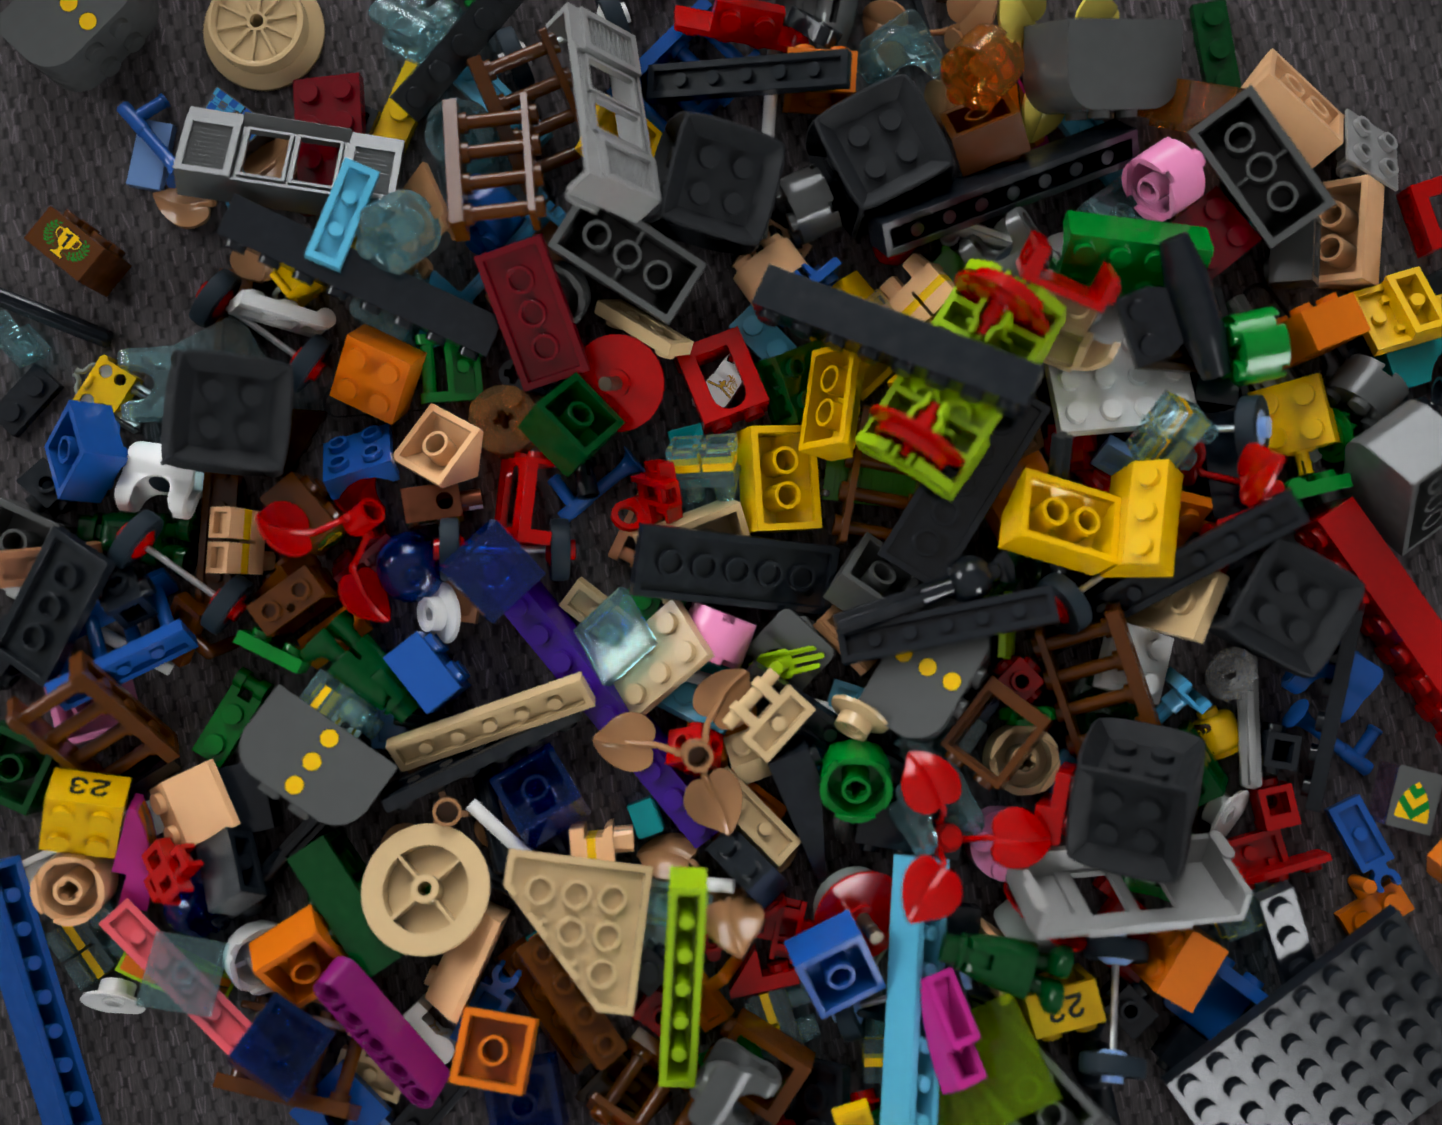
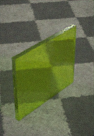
(1014, 1070)

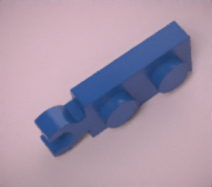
(1362, 839)
(493, 993)

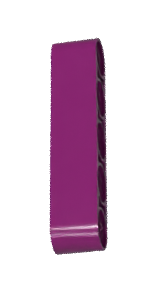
(382, 1031)

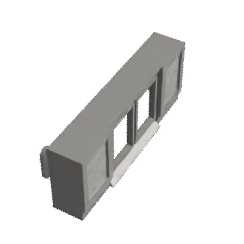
(619, 169)
(1204, 894)

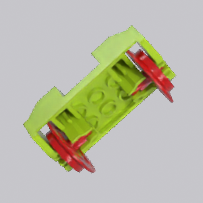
(932, 428)

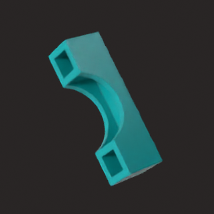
(1413, 363)

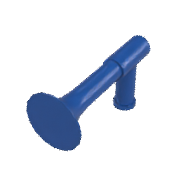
(137, 121)
(575, 506)
(1299, 716)

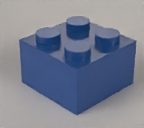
(85, 452)
(428, 671)
(834, 964)

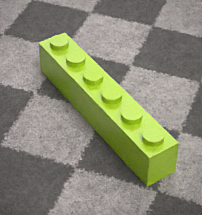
(682, 976)

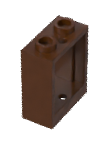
(286, 605)
(960, 757)
(781, 1046)

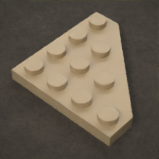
(588, 917)

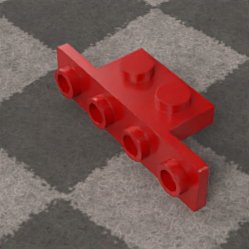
(741, 22)
(1264, 857)

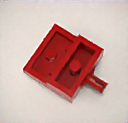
(1053, 807)

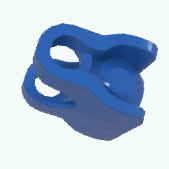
(1363, 681)

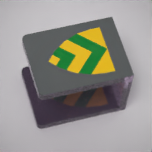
(1405, 797)

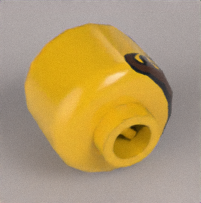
(1218, 731)

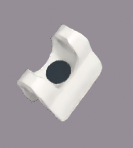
(146, 478)

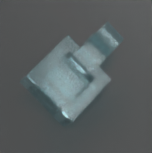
(21, 343)

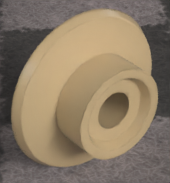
(857, 718)

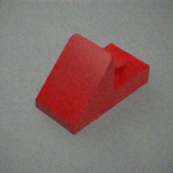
(753, 980)

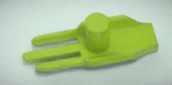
(784, 663)

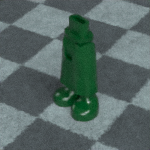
(105, 527)
(361, 667)
(1010, 965)

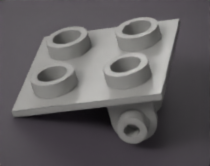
(1368, 151)

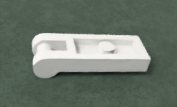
(281, 313)

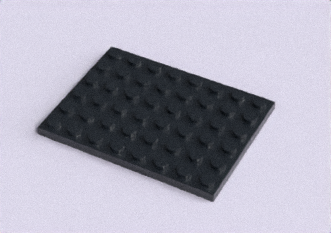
(1331, 1045)

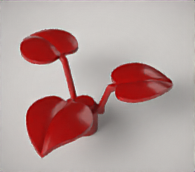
(1256, 473)
(288, 532)
(928, 887)

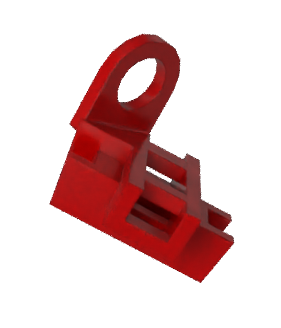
(649, 504)
(165, 875)
(781, 924)

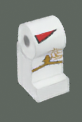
(724, 382)
(430, 1030)

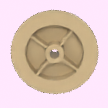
(264, 41)
(397, 882)

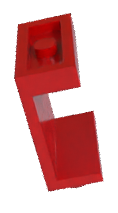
(1030, 267)

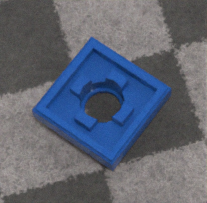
(373, 1108)

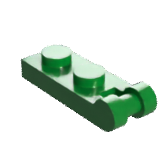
(231, 718)

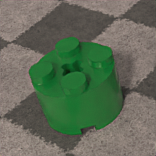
(1256, 346)
(855, 780)

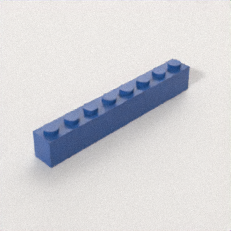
(39, 1008)

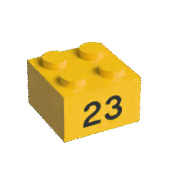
(84, 813)
(1079, 1012)

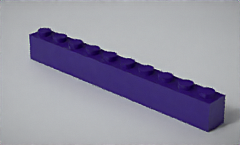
(552, 638)

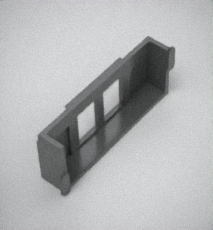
(217, 143)

